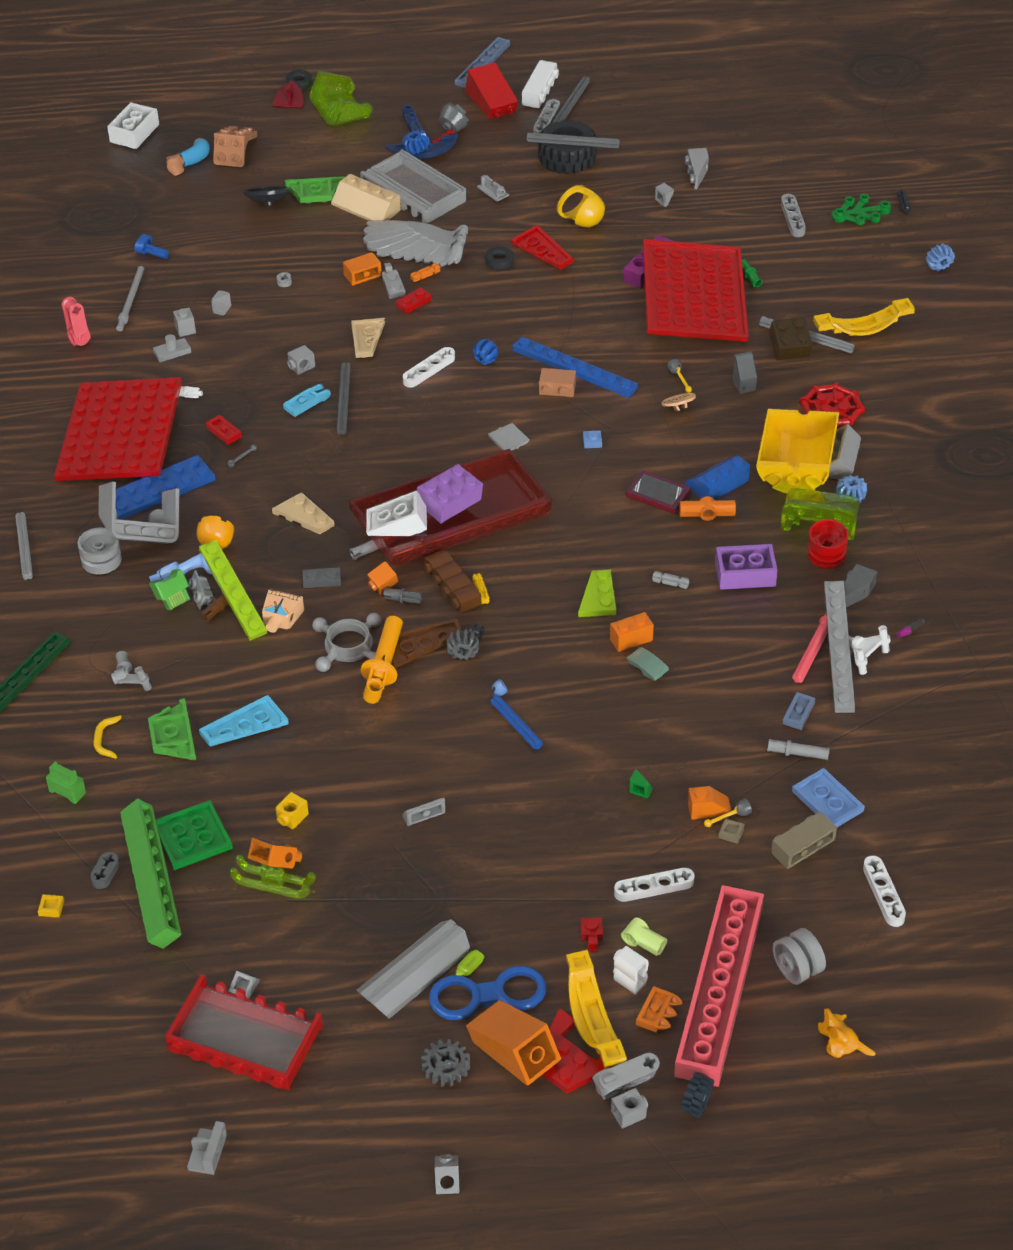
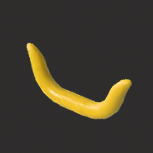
(98, 736)

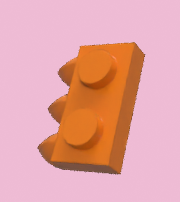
(657, 1009)

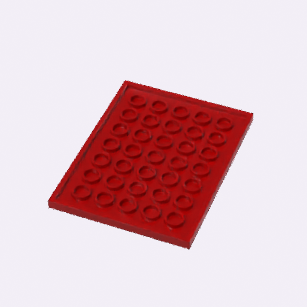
(694, 290)
(119, 429)

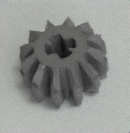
(462, 644)

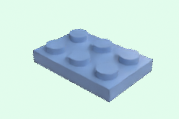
(827, 795)

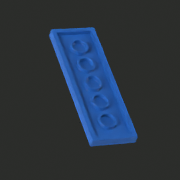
(148, 491)

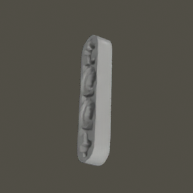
(551, 107)
(793, 215)

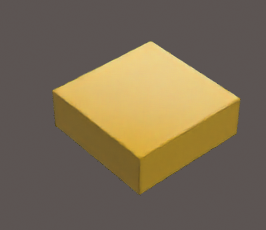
(51, 905)

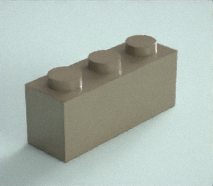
(803, 839)

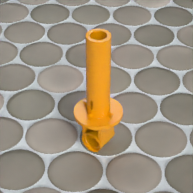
(379, 670)

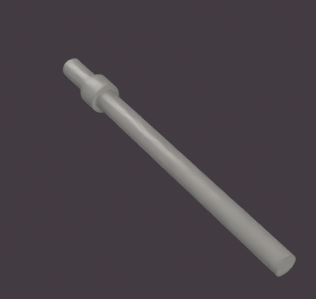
(123, 317)

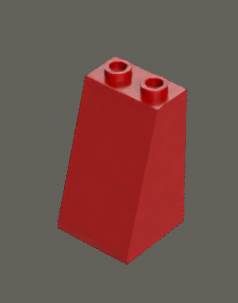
(490, 91)

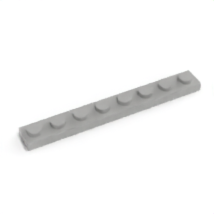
(839, 647)

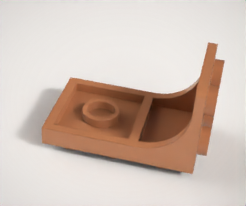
(231, 145)

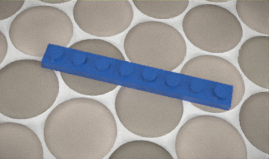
(583, 370)

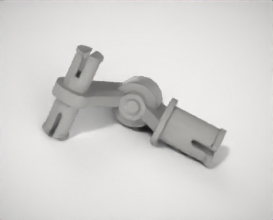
(122, 674)

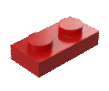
(413, 300)
(223, 429)

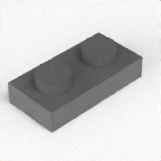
(321, 577)

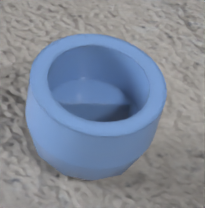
(499, 688)

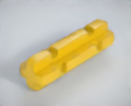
(477, 580)

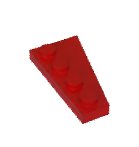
(542, 246)

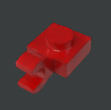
(592, 931)

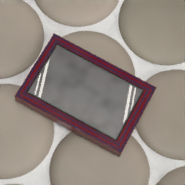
(658, 491)

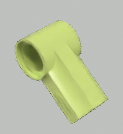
(639, 934)

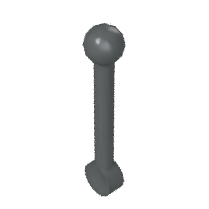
(231, 463)

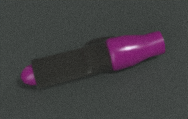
(907, 630)

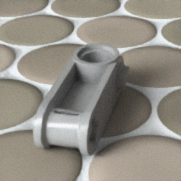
(626, 1075)

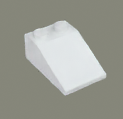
(398, 517)

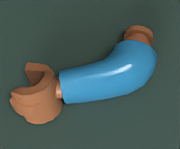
(188, 157)

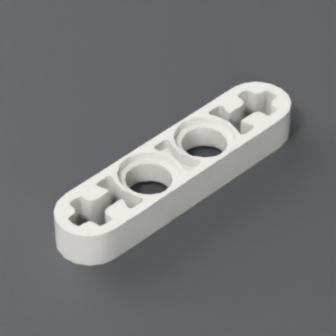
(444, 357)
(655, 887)
(885, 890)

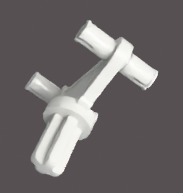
(864, 647)

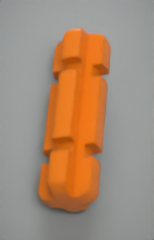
(425, 272)

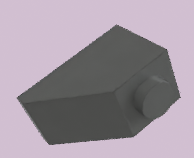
(744, 373)

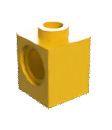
(291, 810)

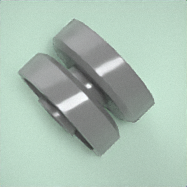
(99, 551)
(799, 956)

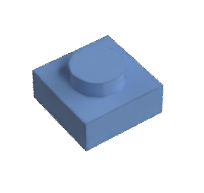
(592, 439)

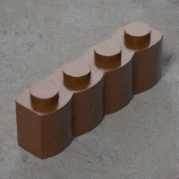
(452, 581)

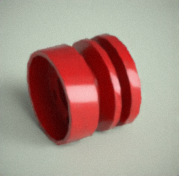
(827, 544)

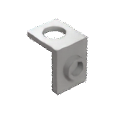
(446, 1166)

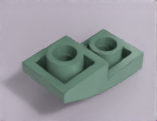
(648, 663)

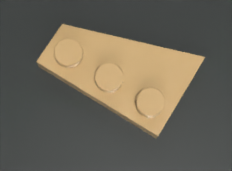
(366, 336)
(305, 512)

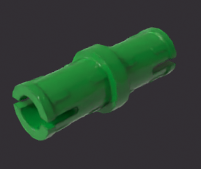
(751, 274)

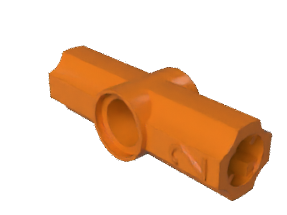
(707, 508)

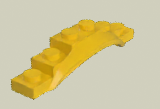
(867, 324)
(589, 1010)

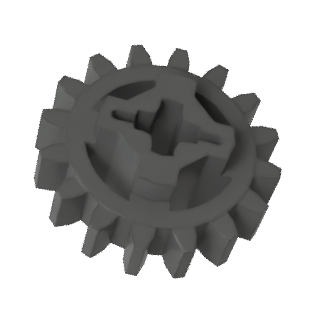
(445, 1062)

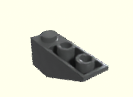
(859, 584)

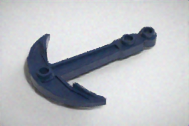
(433, 149)

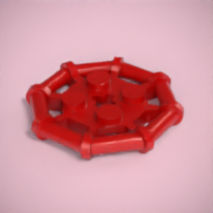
(841, 403)

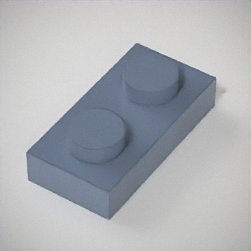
(799, 711)

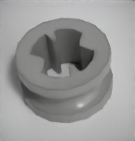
(284, 279)

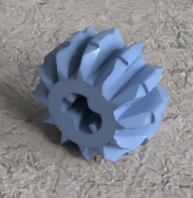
(940, 257)
(852, 486)

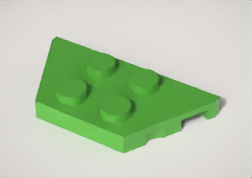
(314, 188)
(172, 732)

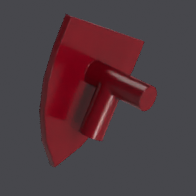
(289, 96)

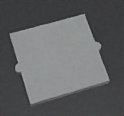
(508, 437)

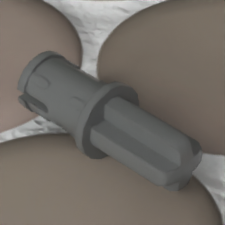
(402, 595)

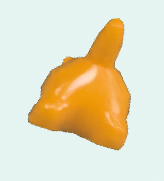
(842, 1038)

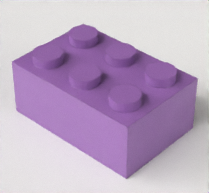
(450, 493)
(746, 566)

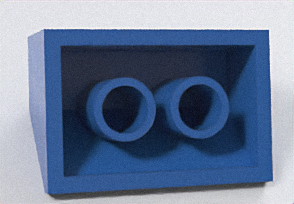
(720, 478)

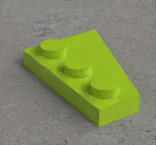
(598, 596)

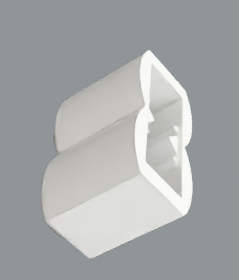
(630, 969)

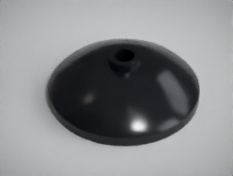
(267, 194)

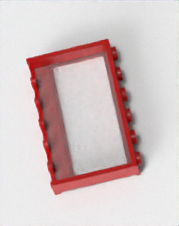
(242, 1034)

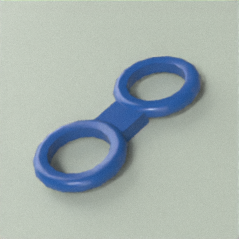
(487, 993)

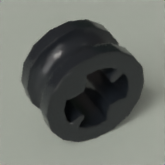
(478, 631)

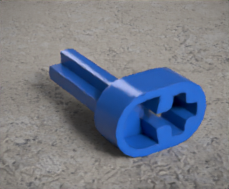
(144, 245)

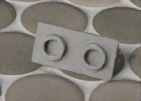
(492, 188)
(200, 590)

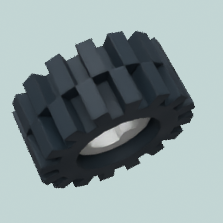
(697, 1095)

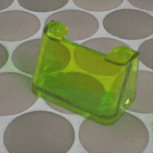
(334, 100)
(818, 506)

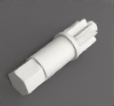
(191, 392)

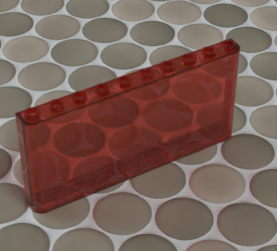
(507, 499)

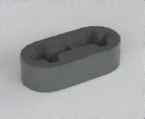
(101, 869)

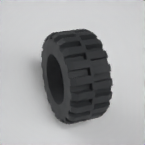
(567, 157)

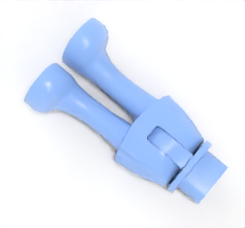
(194, 562)

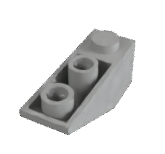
(697, 165)

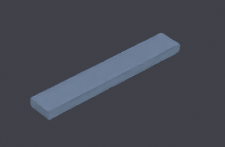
(488, 56)

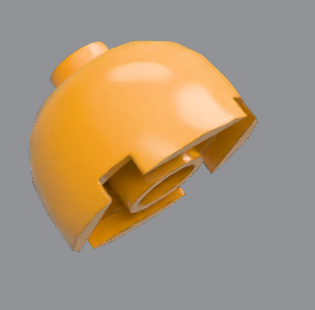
(212, 529)

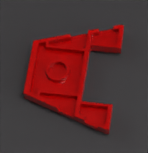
(575, 1066)

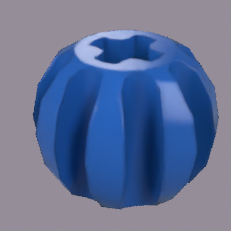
(485, 351)

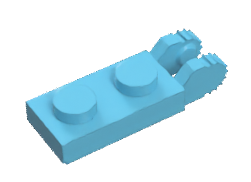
(306, 400)

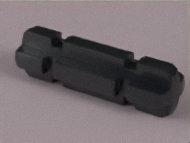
(903, 201)

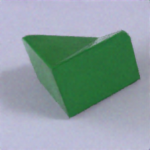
(639, 785)

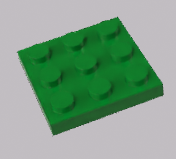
(192, 835)

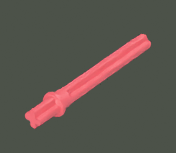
(811, 651)

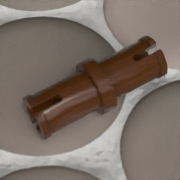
(216, 606)

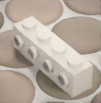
(539, 84)

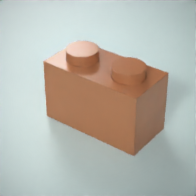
(557, 382)

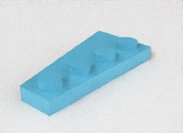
(246, 721)

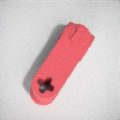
(75, 322)

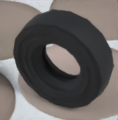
(300, 74)
(499, 264)

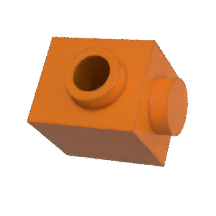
(382, 577)

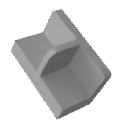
(207, 1149)

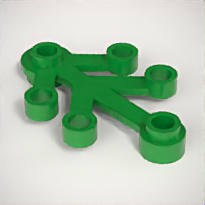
(842, 214)

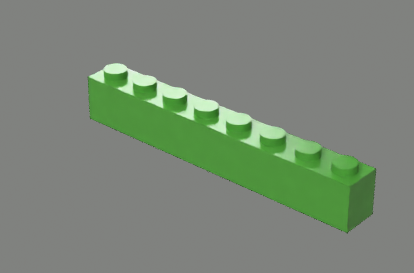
(150, 874)

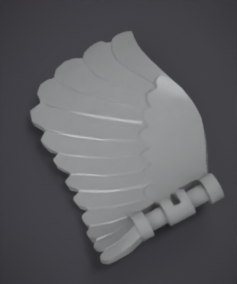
(415, 241)

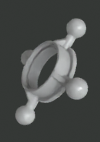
(346, 654)

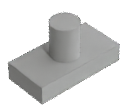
(172, 348)

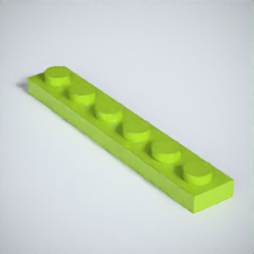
(233, 590)

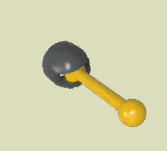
(675, 367)
(742, 808)

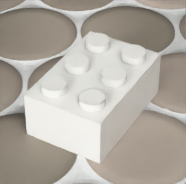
(133, 125)

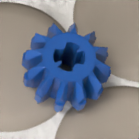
(416, 142)

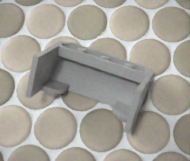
(162, 524)

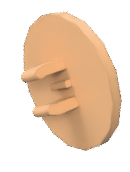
(678, 400)

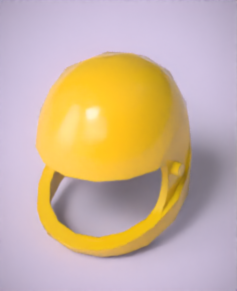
(588, 211)

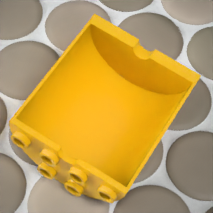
(797, 448)

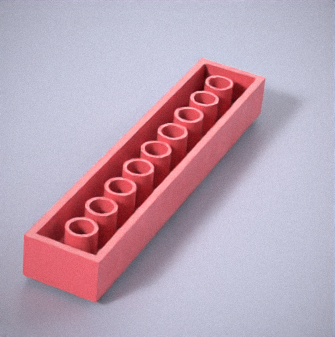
(719, 984)

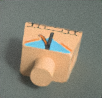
(281, 610)

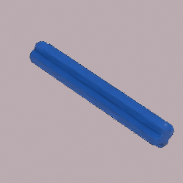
(516, 722)

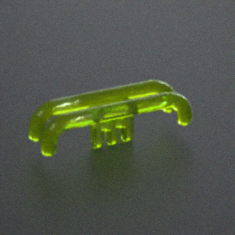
(272, 880)

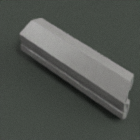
(416, 968)

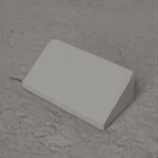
(424, 812)

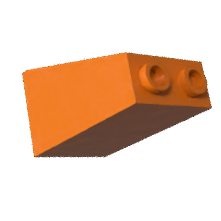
(515, 1041)

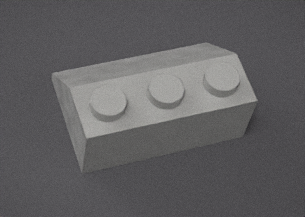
(844, 452)

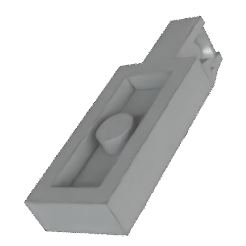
(392, 282)

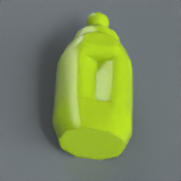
(469, 963)

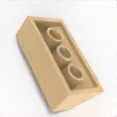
(366, 199)

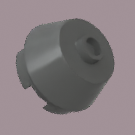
(453, 117)

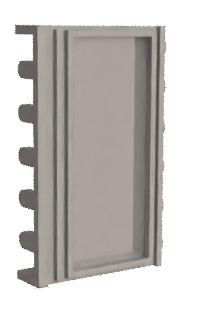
(417, 185)

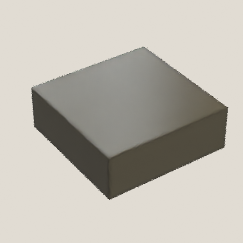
(731, 830)

